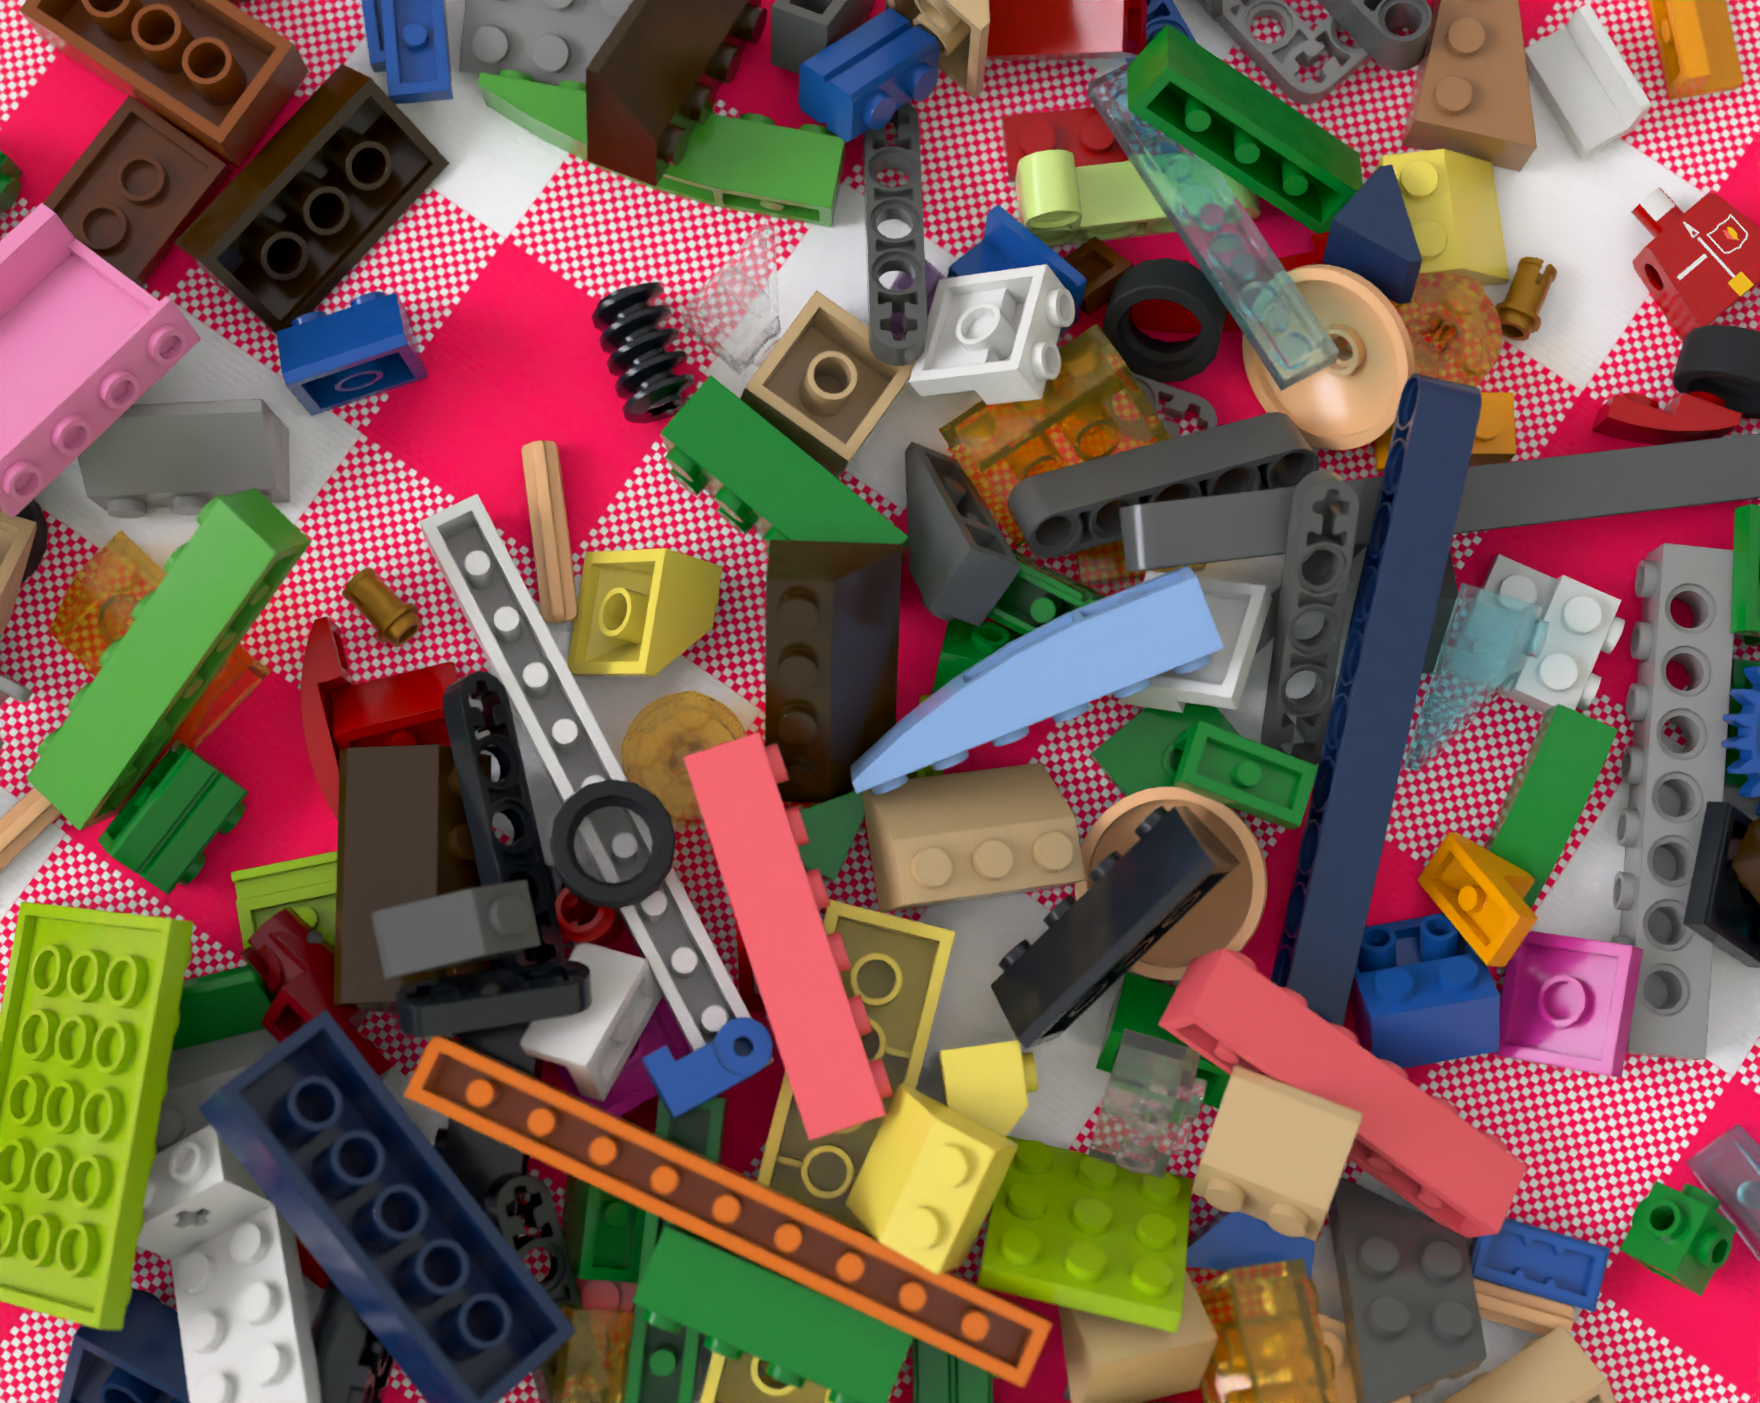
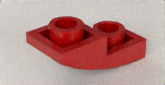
(1684, 420)

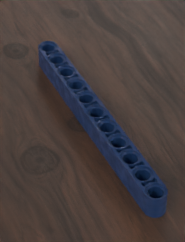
(1376, 692)

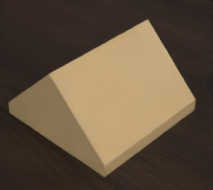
(1135, 1362)

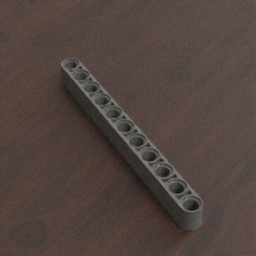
(1492, 499)

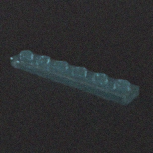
(1220, 240)

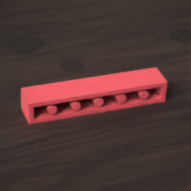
(785, 935)
(1404, 1136)

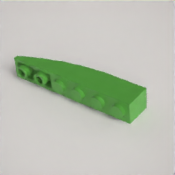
(728, 160)

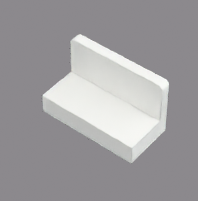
(1586, 83)
(602, 1036)

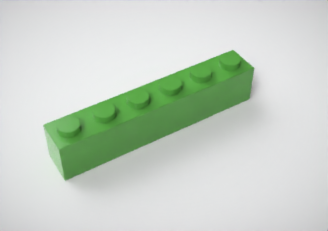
(167, 656)

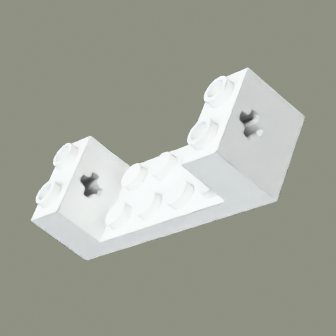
(232, 1277)

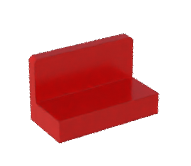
(394, 709)

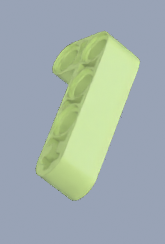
(1100, 200)

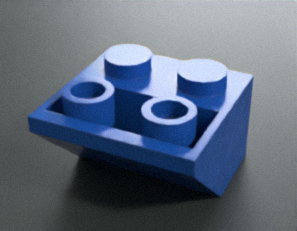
(1423, 994)

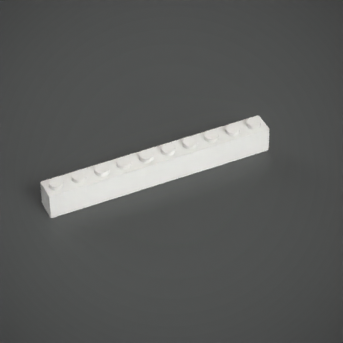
(577, 755)

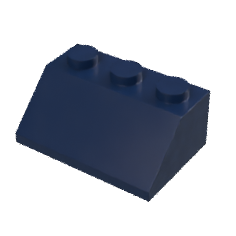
(128, 1364)

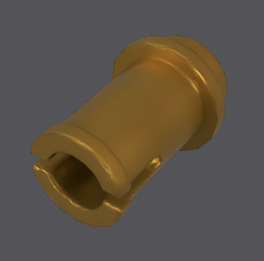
(1525, 299)
(382, 608)

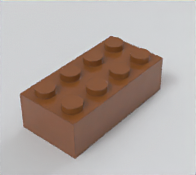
(183, 59)

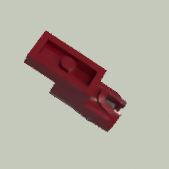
(300, 971)

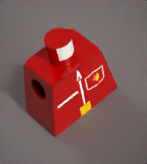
(1697, 258)

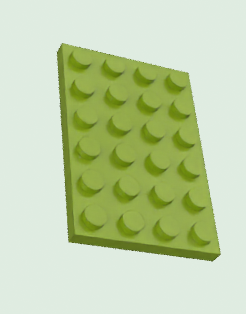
(81, 1101)

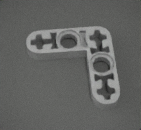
(1297, 46)

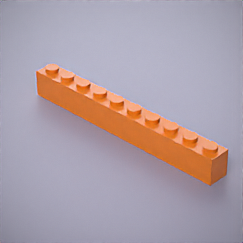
(728, 1208)

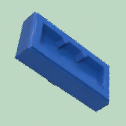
(1541, 1263)

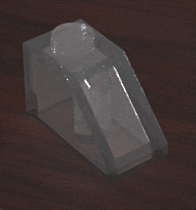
(740, 304)

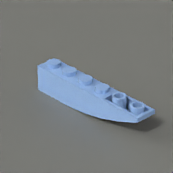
(1050, 674)

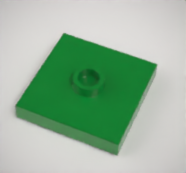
(1145, 751)

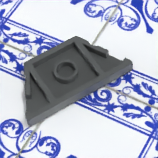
(1402, 1297)

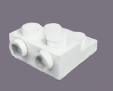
(994, 335)
(1239, 617)
(1579, 628)

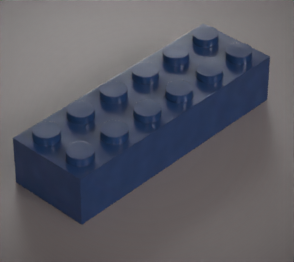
(387, 1218)

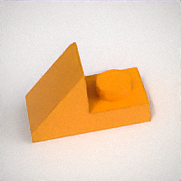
(1480, 897)

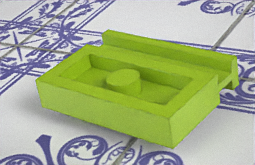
(300, 883)

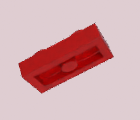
(1073, 130)

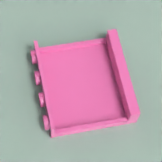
(72, 351)

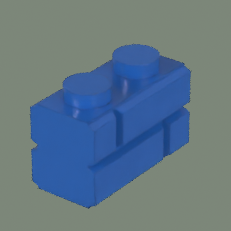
(869, 75)

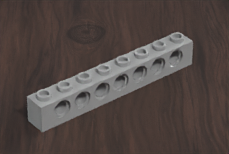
(1704, 583)

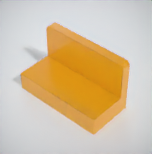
(1696, 47)

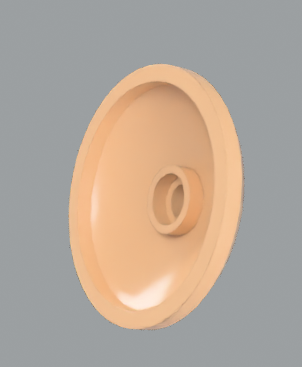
(1362, 390)
(1225, 915)

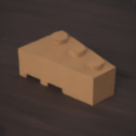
(1474, 85)

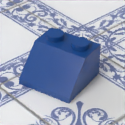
(350, 353)

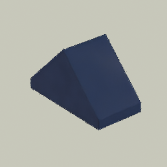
(1377, 238)

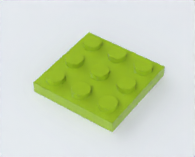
(1089, 1236)

